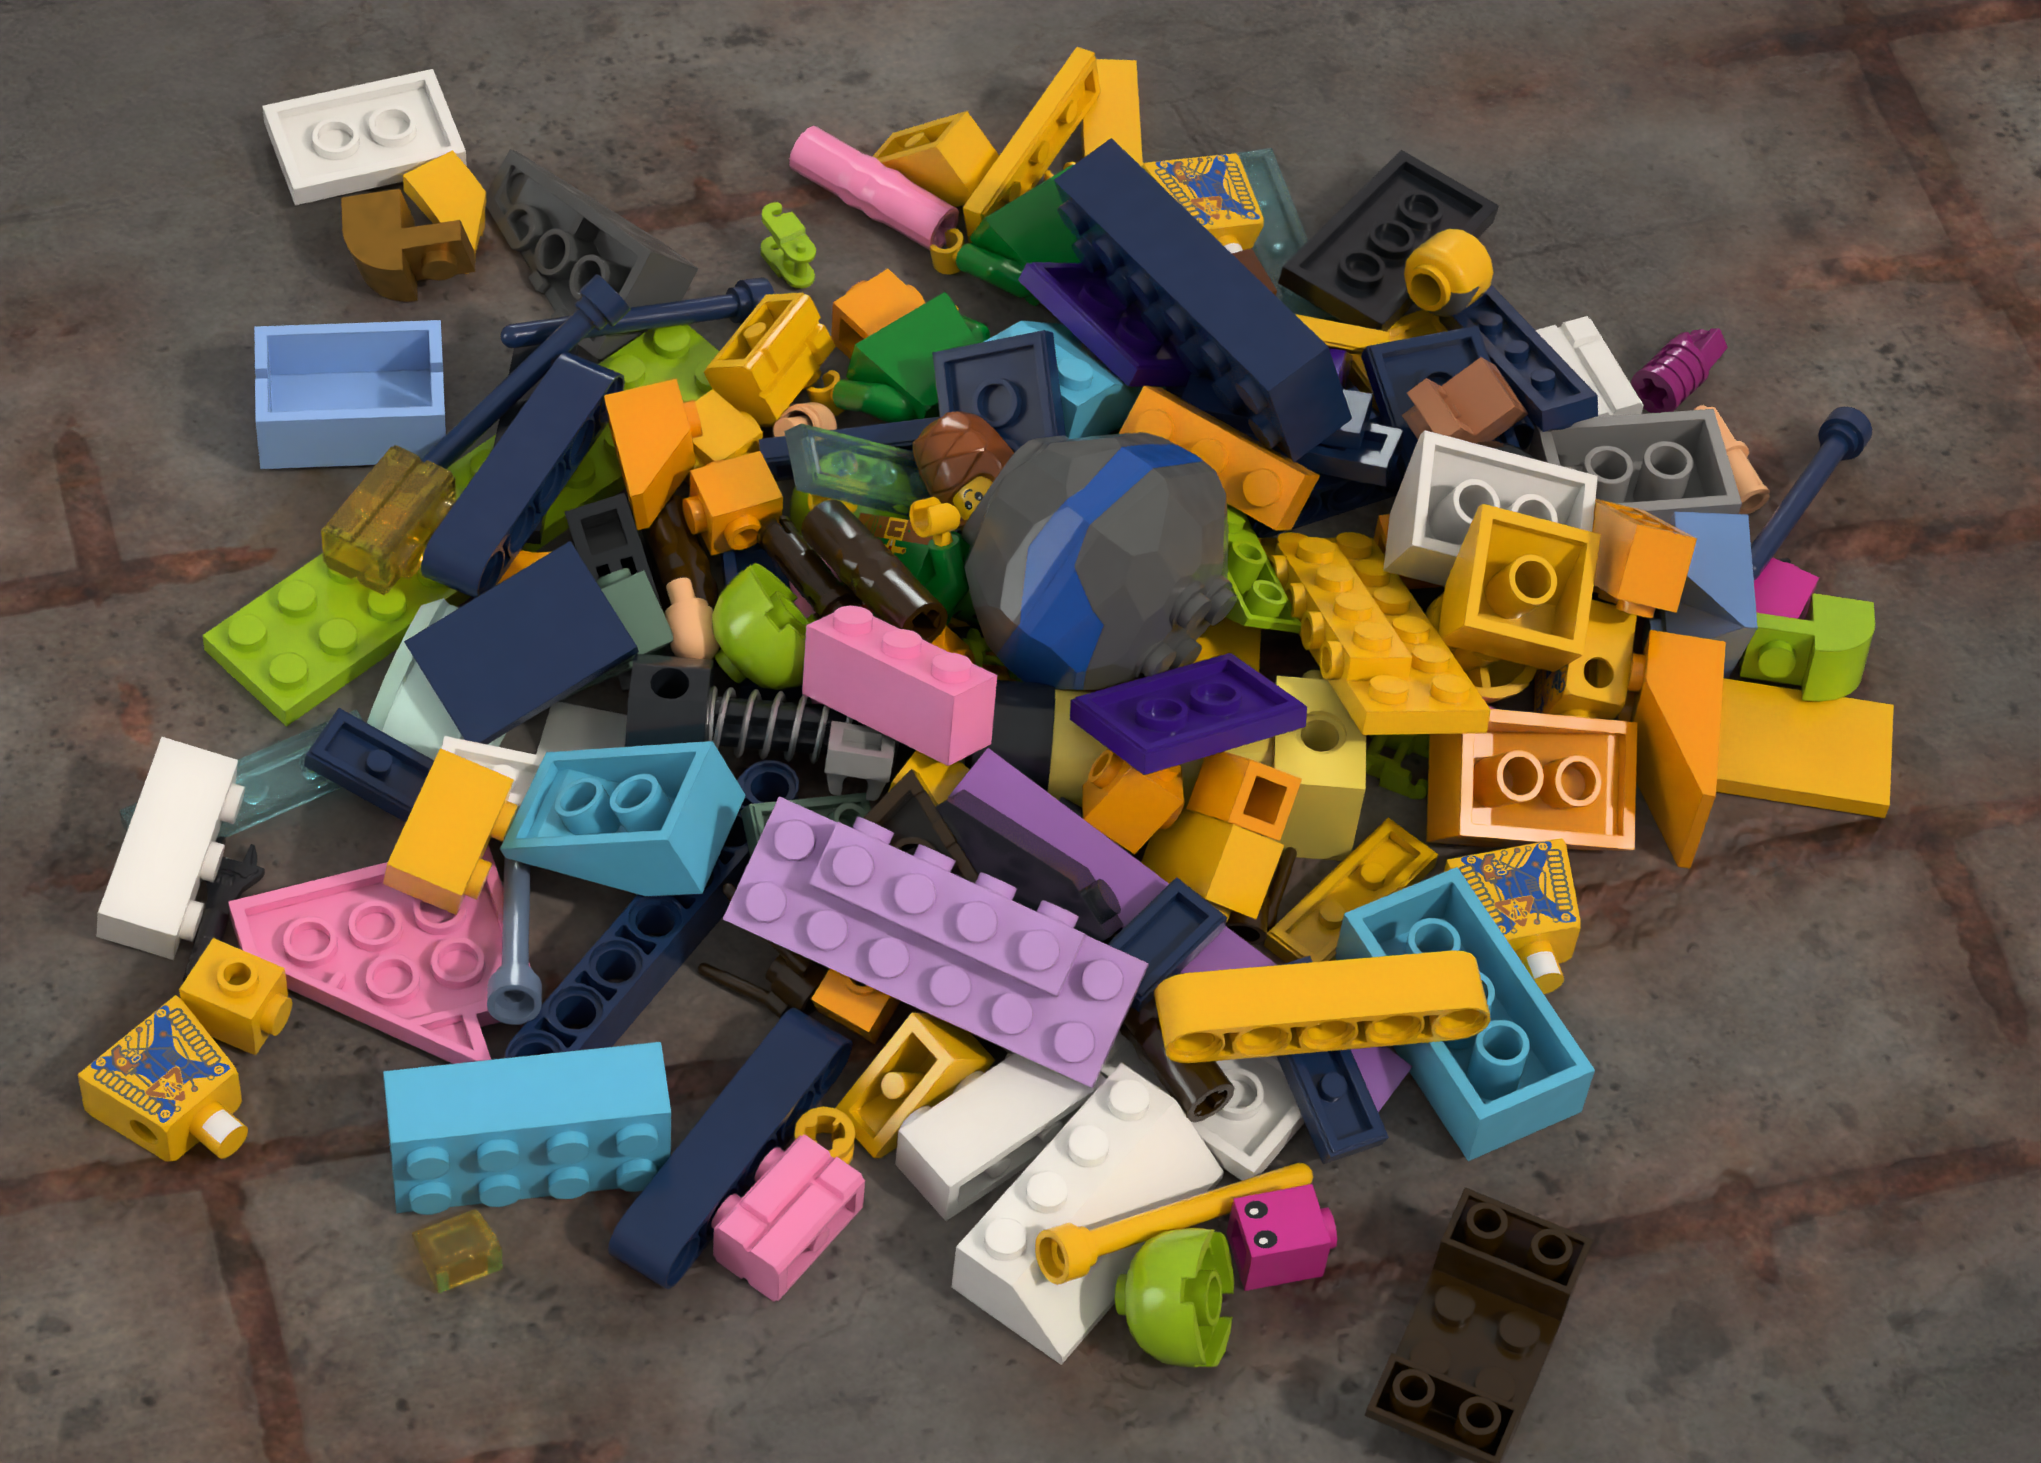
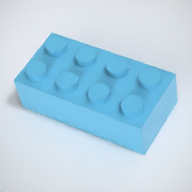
(1516, 1070)
(527, 1127)

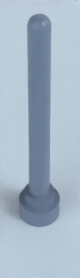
(514, 988)

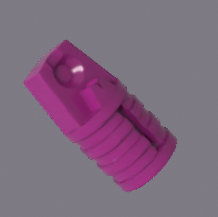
(1678, 369)

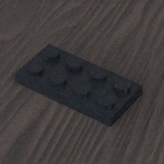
(1361, 252)

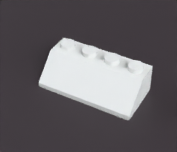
(1109, 1162)

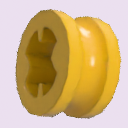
(829, 1121)

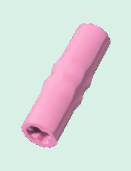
(872, 188)

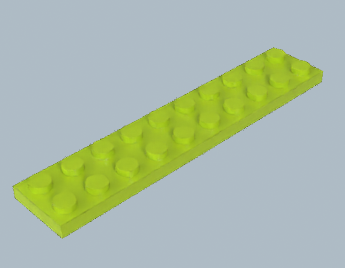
(329, 629)

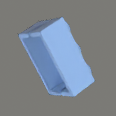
(347, 392)

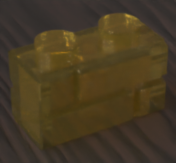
(388, 520)

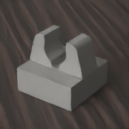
(860, 754)

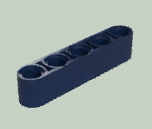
(521, 477)
(722, 1152)

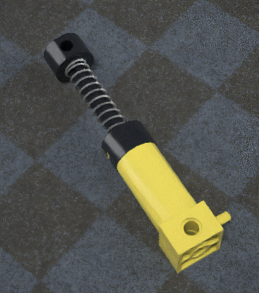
(1032, 731)

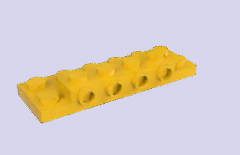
(1373, 638)

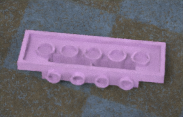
(937, 939)

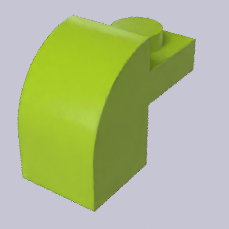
(1818, 653)

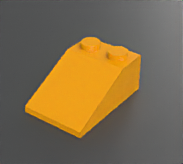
(1678, 720)
(1535, 783)

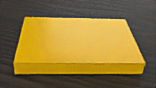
(1805, 750)

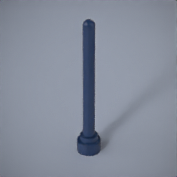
(735, 305)
(595, 309)
(1840, 439)

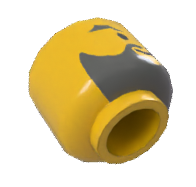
(1448, 272)

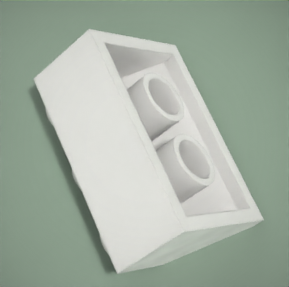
(1455, 477)

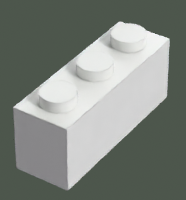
(170, 849)
(986, 1131)

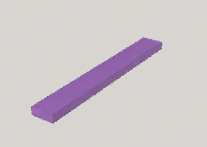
(1136, 886)

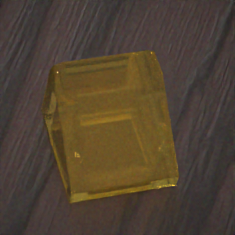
(458, 1250)

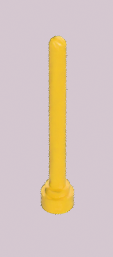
(1070, 1250)

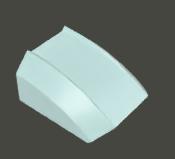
(406, 701)

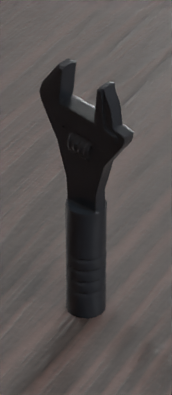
(230, 883)

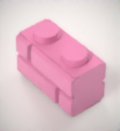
(786, 1216)

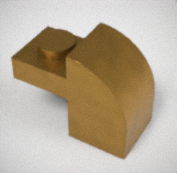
(394, 251)

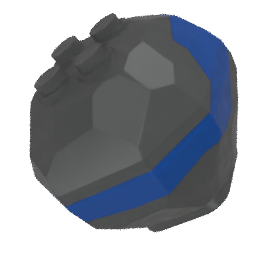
(1099, 559)

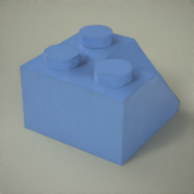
(1718, 585)

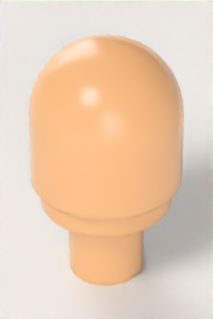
(805, 413)
(690, 622)

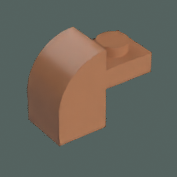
(1468, 407)

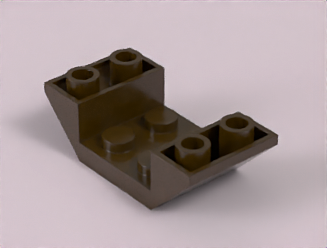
(1481, 1329)

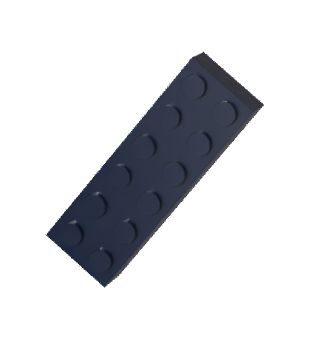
(1202, 301)

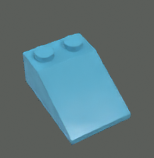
(1091, 394)
(629, 816)

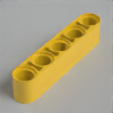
(1321, 1006)

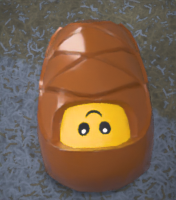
(960, 460)

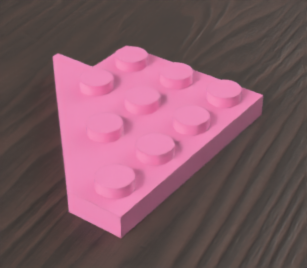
(384, 955)

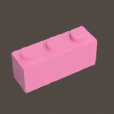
(899, 684)

